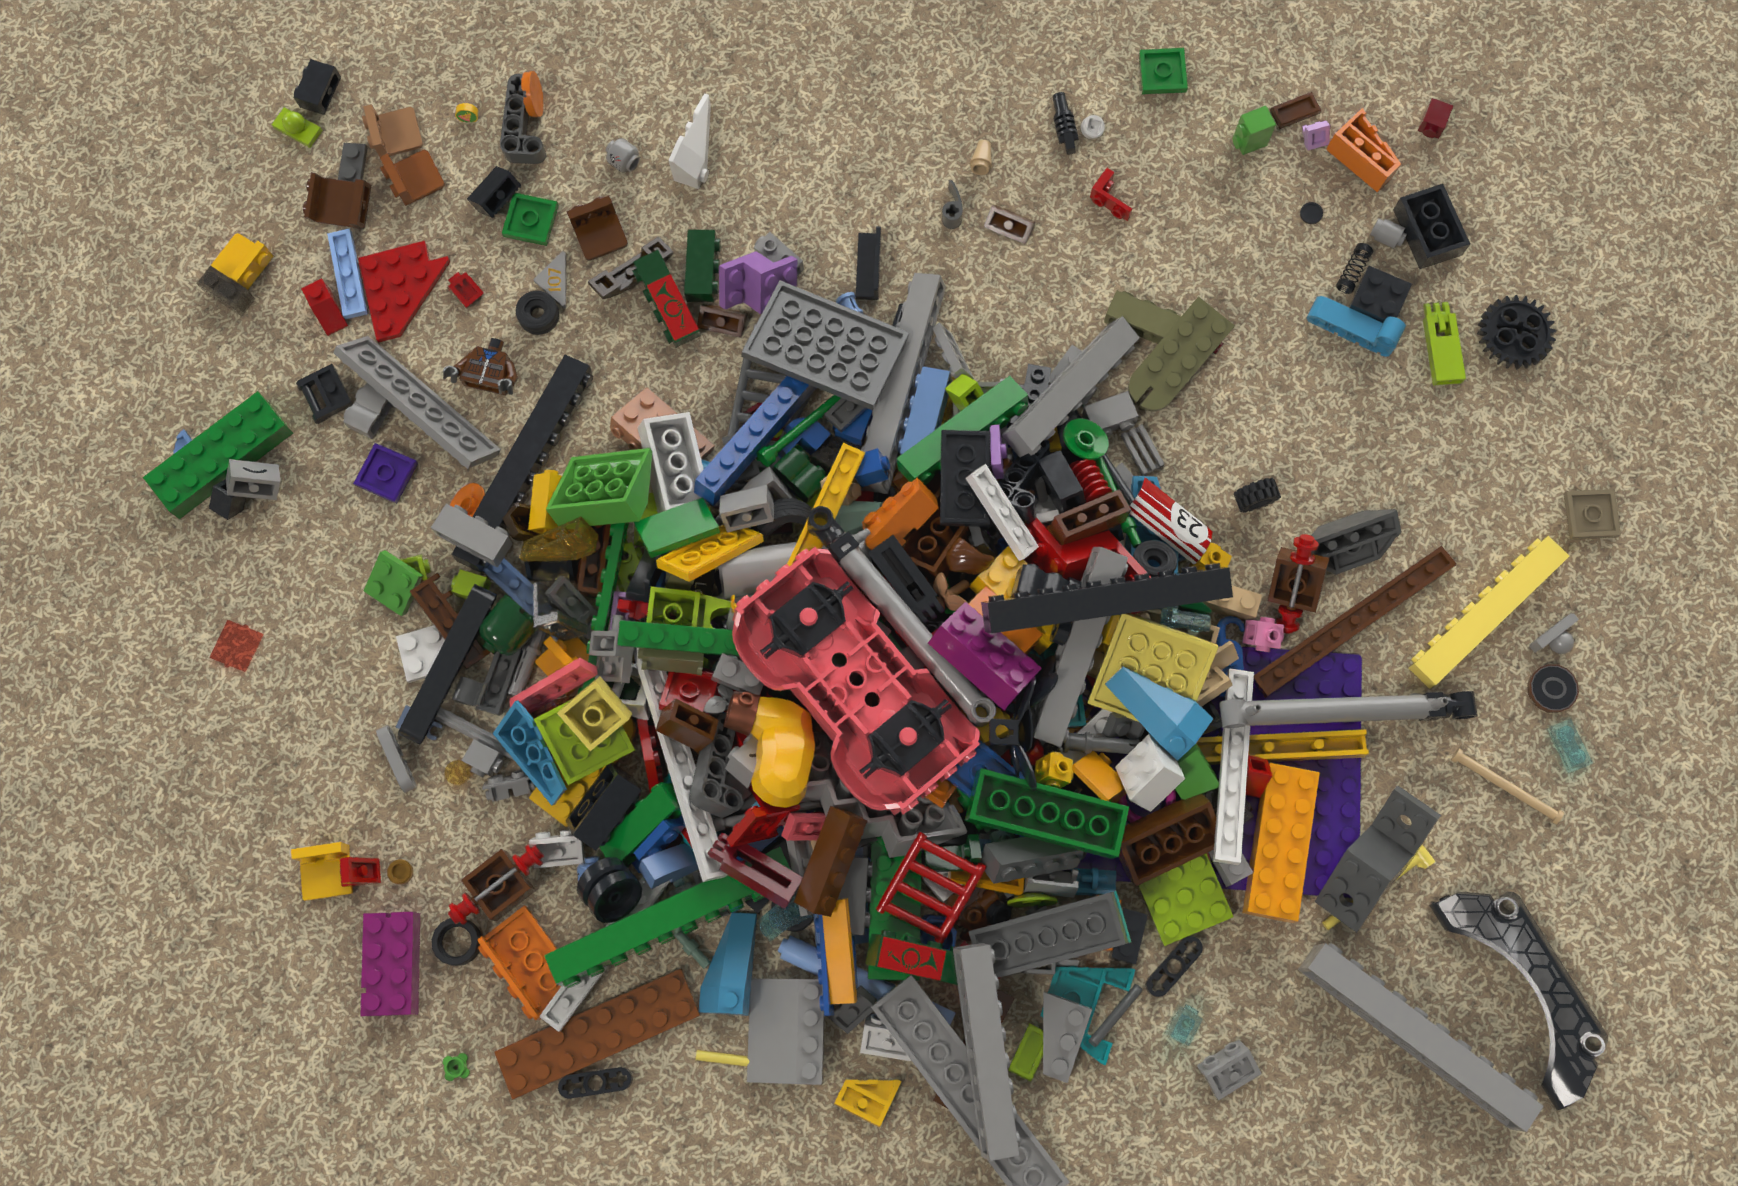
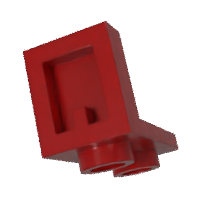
(1101, 196)

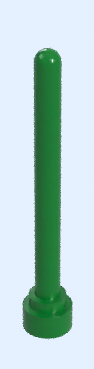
(768, 454)

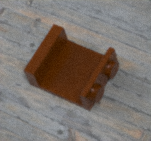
(337, 201)

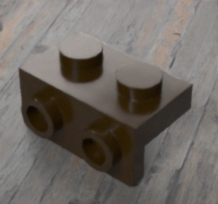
(518, 522)

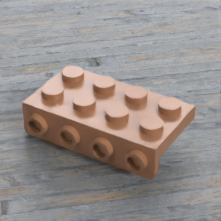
(647, 405)

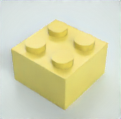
(595, 713)

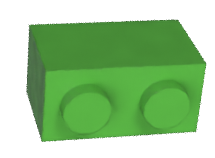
(1253, 130)

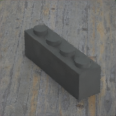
(1026, 858)

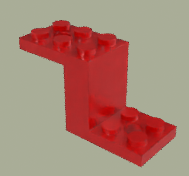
(1072, 558)

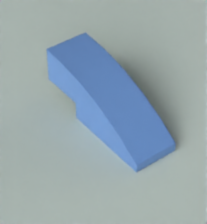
(668, 865)

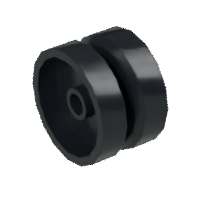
(609, 889)

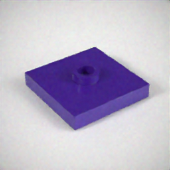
(385, 473)

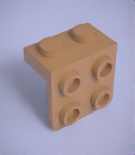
(392, 131)

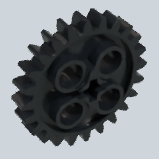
(1516, 332)

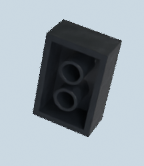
(1431, 226)
(603, 806)

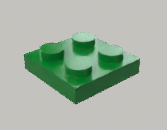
(1163, 71)
(530, 219)

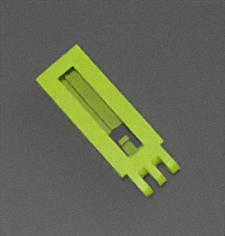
(1443, 351)

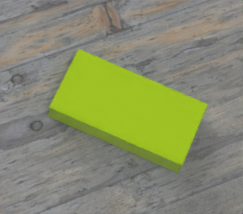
(1028, 1053)

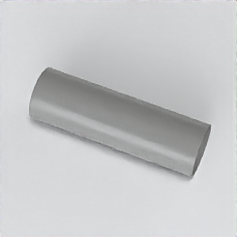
(748, 570)

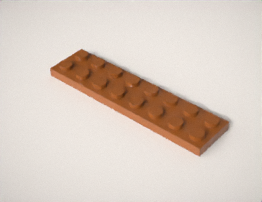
(597, 1034)

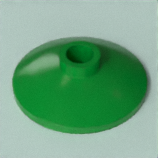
(1085, 439)

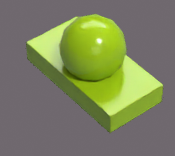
(297, 127)

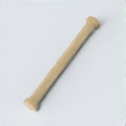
(1555, 815)

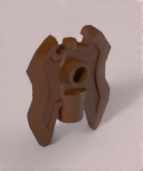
(974, 913)

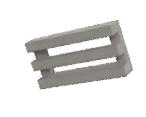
(1133, 432)

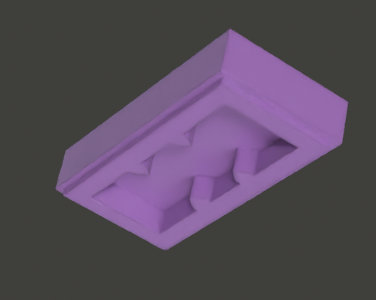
(998, 451)

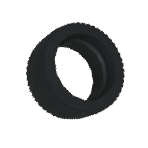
(785, 511)

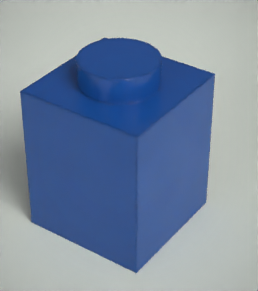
(872, 468)

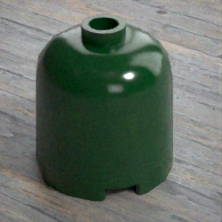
(506, 628)

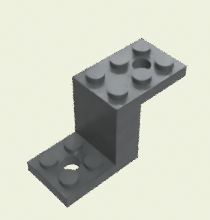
(1377, 858)

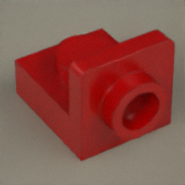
(464, 288)

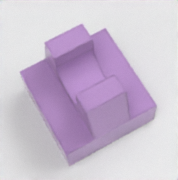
(1316, 135)

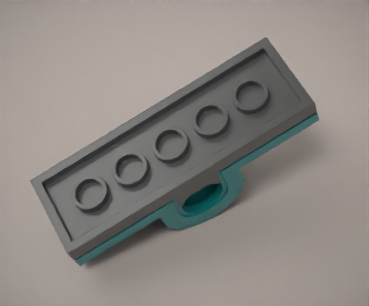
(1055, 934)

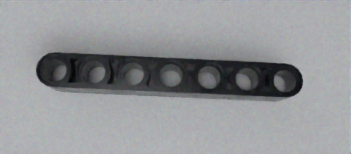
(447, 664)

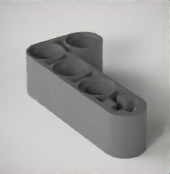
(518, 118)
(715, 758)

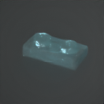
(1569, 746)

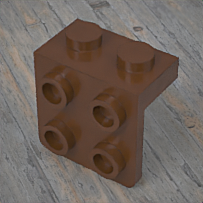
(597, 228)

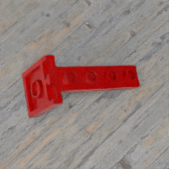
(650, 741)
(761, 821)

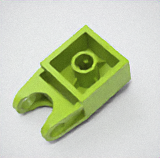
(688, 607)

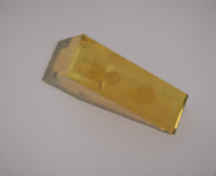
(564, 542)

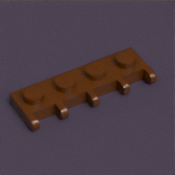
(443, 615)

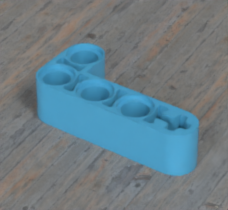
(1356, 326)

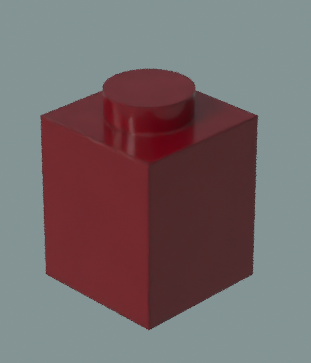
(1435, 118)

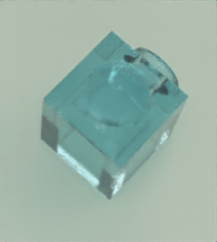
(1183, 1025)

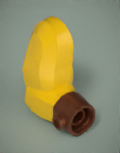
(783, 745)

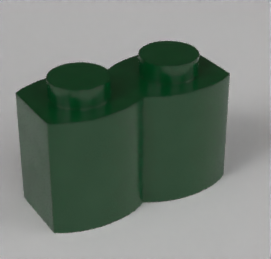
(800, 474)

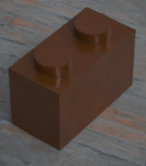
(687, 725)

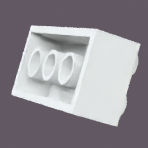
(674, 459)

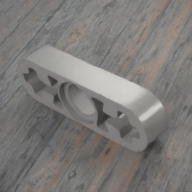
(393, 754)

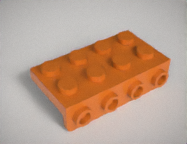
(518, 955)

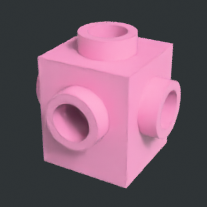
(1263, 634)

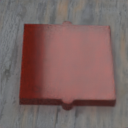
(236, 645)

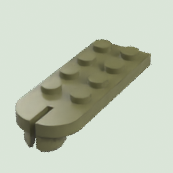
(1178, 356)

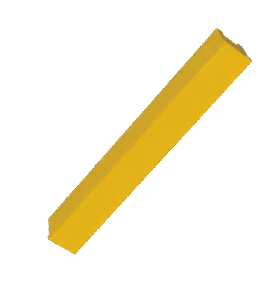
(1295, 746)

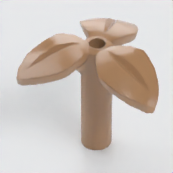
(950, 596)

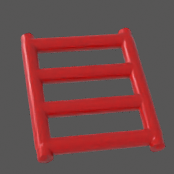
(951, 912)

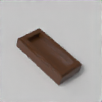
(1295, 110)

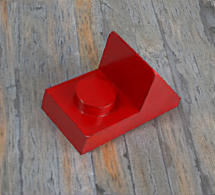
(359, 871)

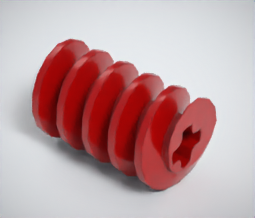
(1090, 479)

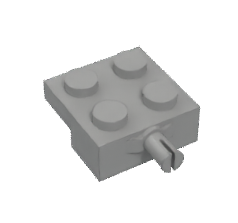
(612, 660)

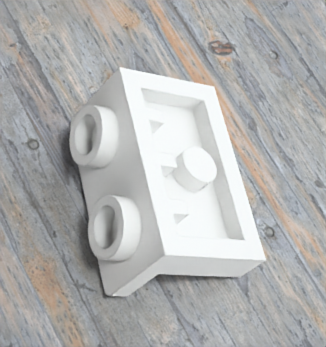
(879, 1041)

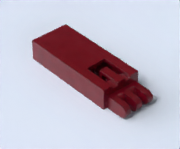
(764, 876)

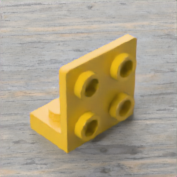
(321, 870)

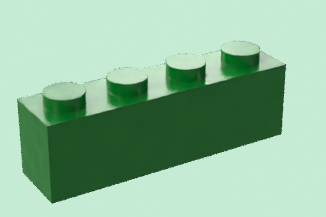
(641, 822)

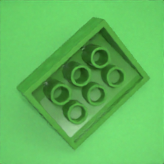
(603, 488)

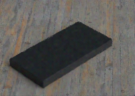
(960, 456)

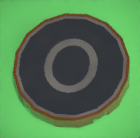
(1553, 688)

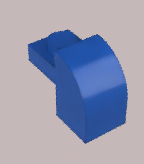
(809, 440)

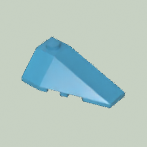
(1166, 715)
(526, 746)

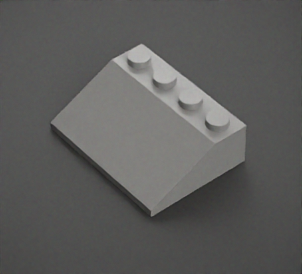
(786, 1032)

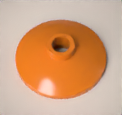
(469, 498)

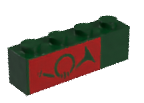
(667, 299)
(912, 957)

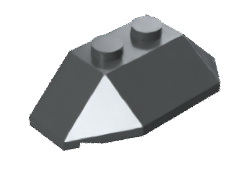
(1357, 538)

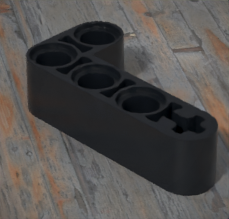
(1020, 479)

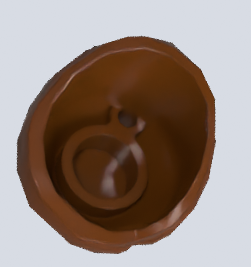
(965, 558)

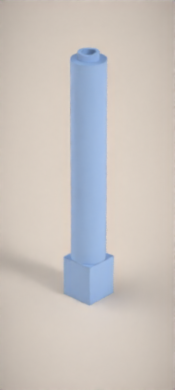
(805, 957)

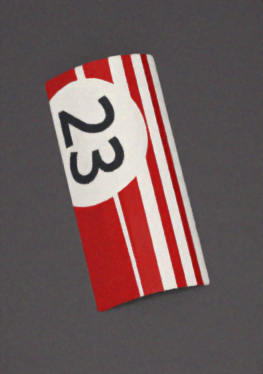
(1171, 522)

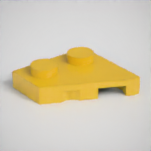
(867, 1098)

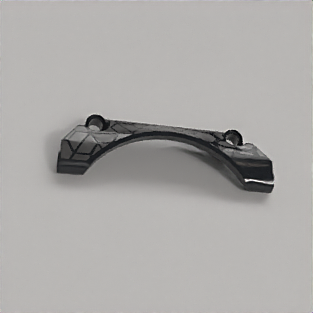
(1526, 947)

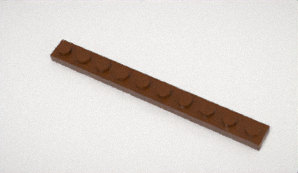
(1353, 621)

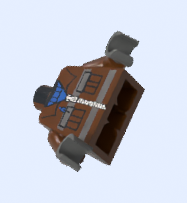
(485, 369)

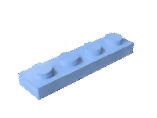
(347, 274)

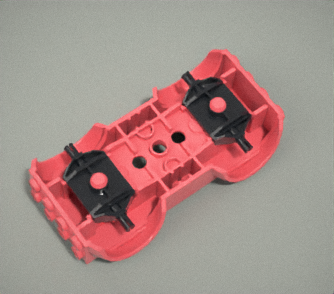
(881, 751)

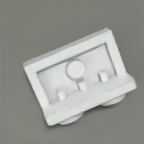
(558, 849)

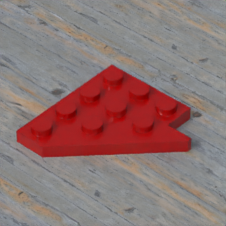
(398, 285)

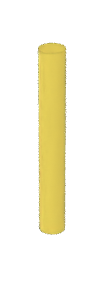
(722, 1058)

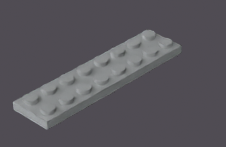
(417, 401)

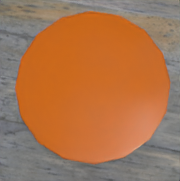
(534, 100)

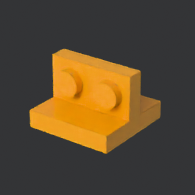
(561, 654)

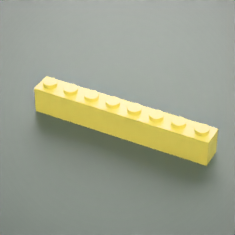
(1488, 612)

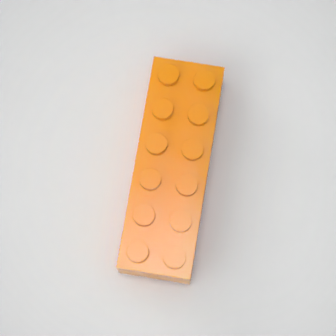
(1281, 844)

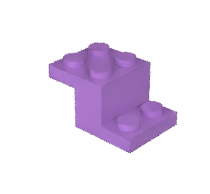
(753, 280)

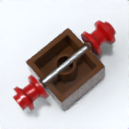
(1297, 581)
(497, 885)

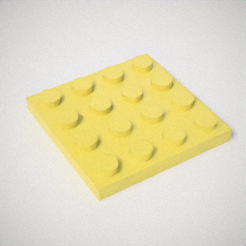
(1156, 652)

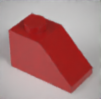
(324, 306)

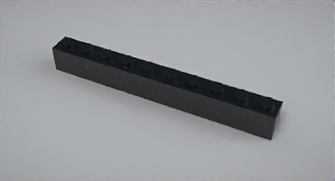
(531, 448)
(1105, 600)

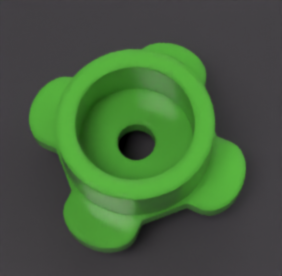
(449, 1063)

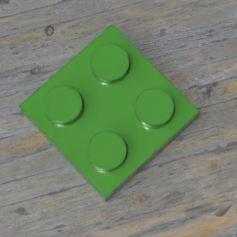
(392, 582)

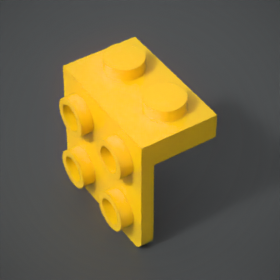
(242, 260)

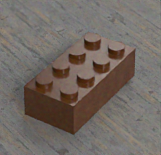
(1167, 838)

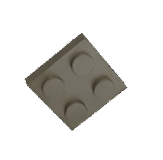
(1592, 514)

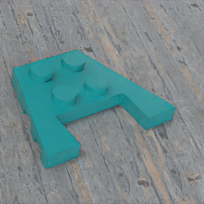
(1084, 987)

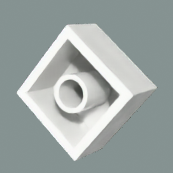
(1149, 773)

